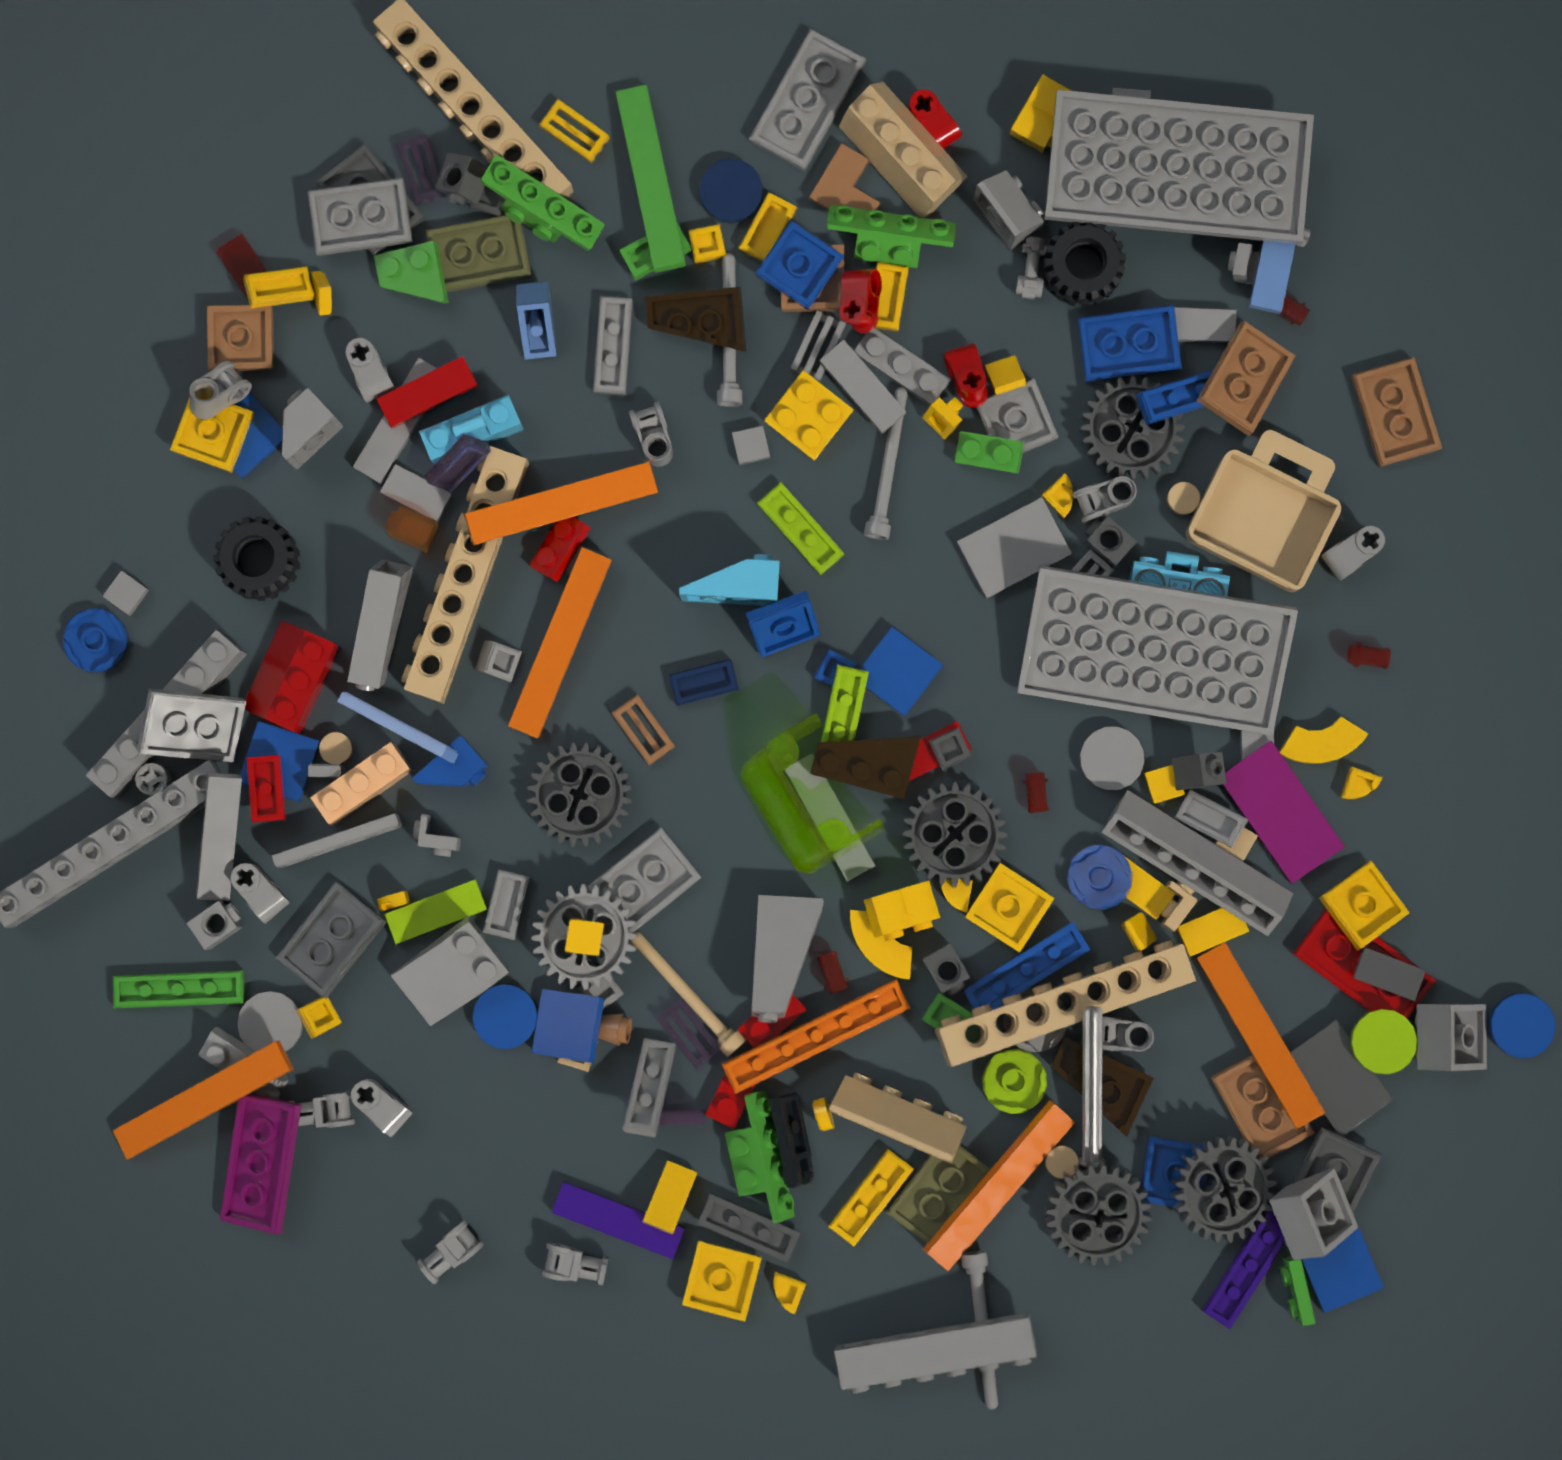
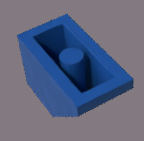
(466, 770)

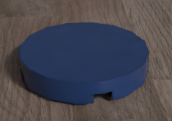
(731, 190)

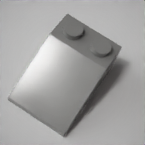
(450, 971)

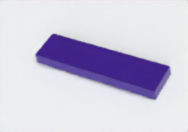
(614, 1219)
(1245, 1271)

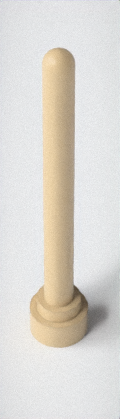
(728, 1038)

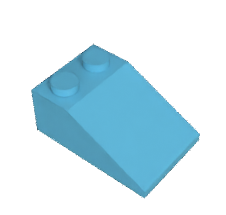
(743, 583)

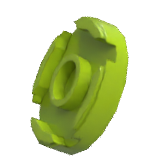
(1383, 1041)
(1014, 1081)

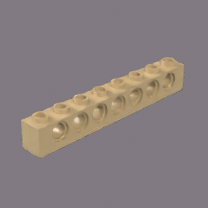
(401, 20)
(436, 685)
(1175, 973)

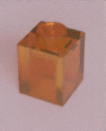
(411, 528)

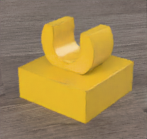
(944, 416)

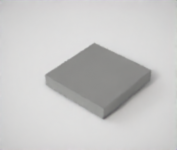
(1019, 416)

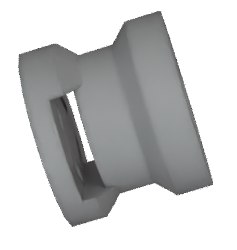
(147, 778)

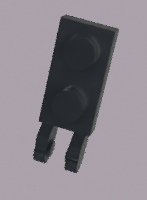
(792, 1140)

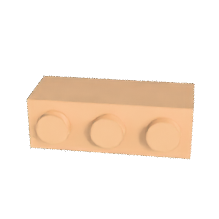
(362, 784)

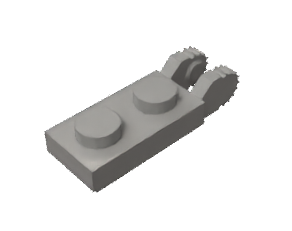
(225, 1050)

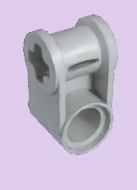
(371, 373)
(223, 388)
(652, 429)
(1103, 498)
(1351, 554)
(263, 895)
(1119, 1032)
(385, 1111)

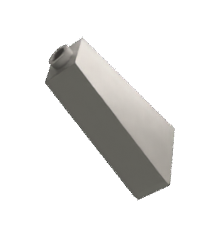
(379, 623)
(781, 947)

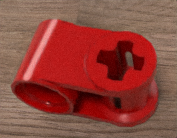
(936, 120)
(860, 297)
(966, 372)

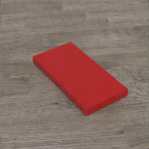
(1335, 958)

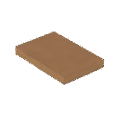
(1246, 378)
(1396, 412)
(1257, 1108)

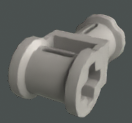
(327, 1111)
(454, 1249)
(572, 1263)

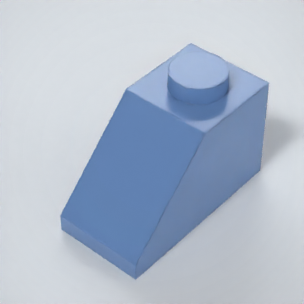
(536, 320)

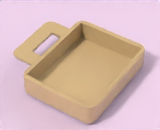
(1265, 516)

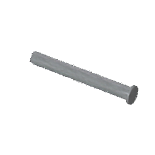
(1092, 1087)

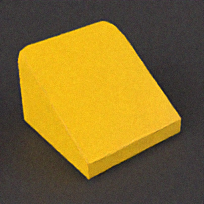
(1139, 931)
(584, 937)

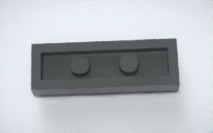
(749, 1227)

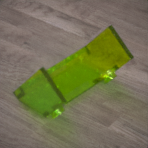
(804, 843)

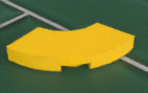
(1324, 744)
(885, 955)

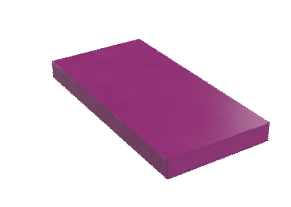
(1281, 812)
(260, 1163)

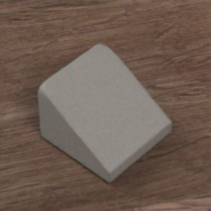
(498, 660)

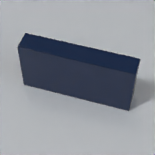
(704, 682)

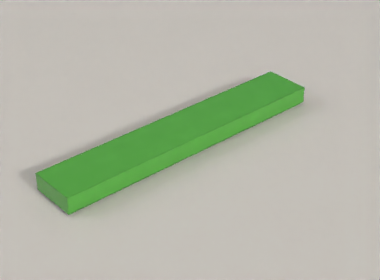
(650, 178)

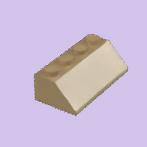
(901, 149)
(897, 1118)

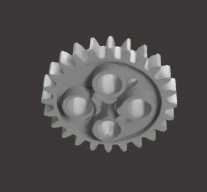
(556, 928)

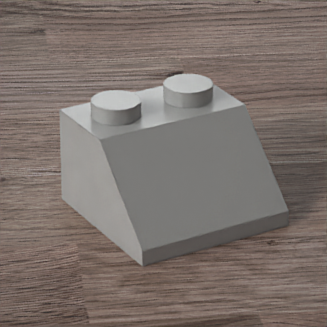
(1008, 208)
(306, 427)
(1451, 1037)
(1314, 1215)

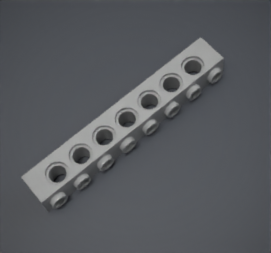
(105, 846)

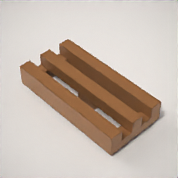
(659, 752)

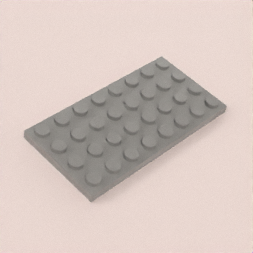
(1179, 167)
(1156, 650)

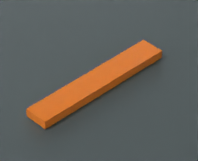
(560, 503)
(560, 643)
(1260, 1035)
(815, 1036)
(203, 1099)
(998, 1185)

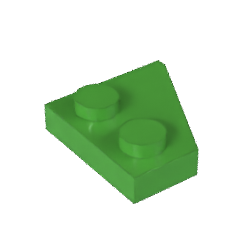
(413, 271)

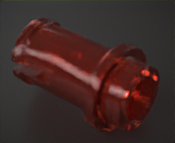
(1294, 311)
(1368, 656)
(1036, 792)
(832, 972)

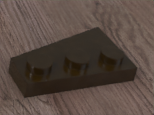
(702, 315)
(870, 764)
(1121, 1085)

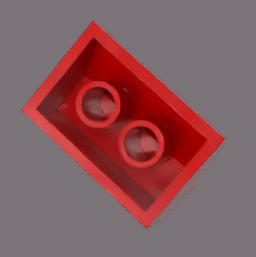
(291, 677)

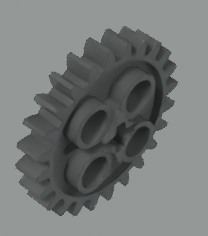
(1107, 414)
(552, 783)
(933, 814)
(1197, 1201)
(1093, 1240)

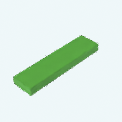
(178, 989)

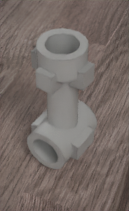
(1029, 285)

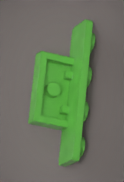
(539, 206)
(889, 236)
(757, 1158)

